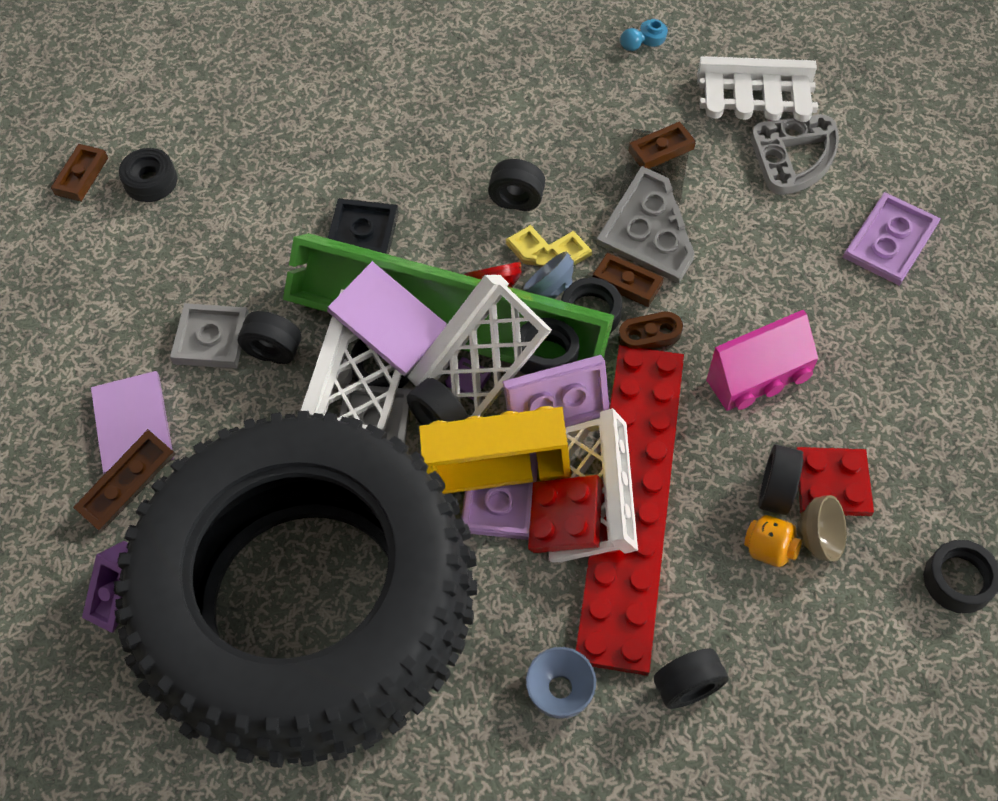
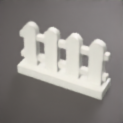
(760, 74)

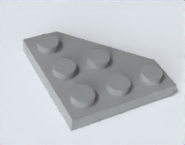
(649, 227)

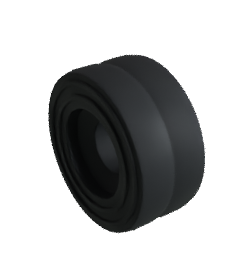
(145, 161)
(516, 185)
(269, 337)
(690, 678)

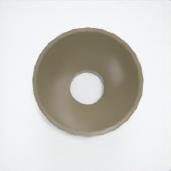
(823, 528)

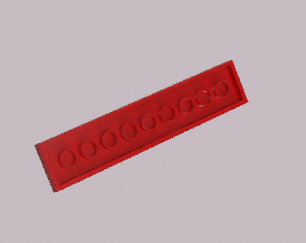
(622, 587)

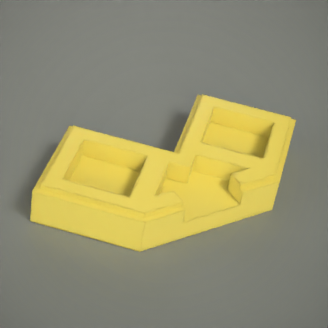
(535, 250)

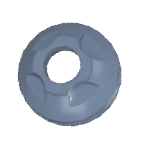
(552, 277)
(561, 663)

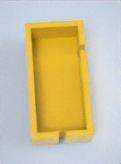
(496, 449)

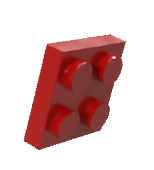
(839, 474)
(565, 514)

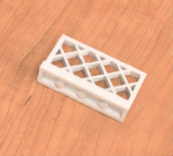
(464, 327)
(330, 365)
(616, 479)

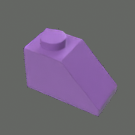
(100, 597)

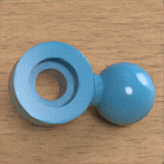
(651, 33)

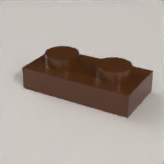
(661, 145)
(79, 172)
(629, 279)

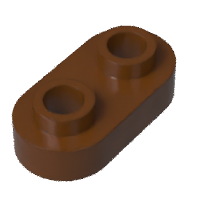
(648, 330)

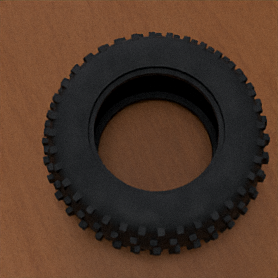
(226, 500)

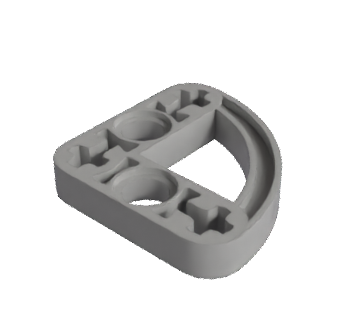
(776, 146)

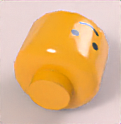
(772, 541)

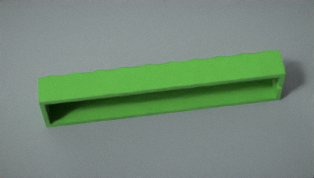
(336, 265)

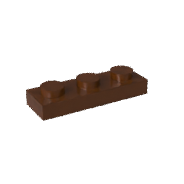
(124, 480)

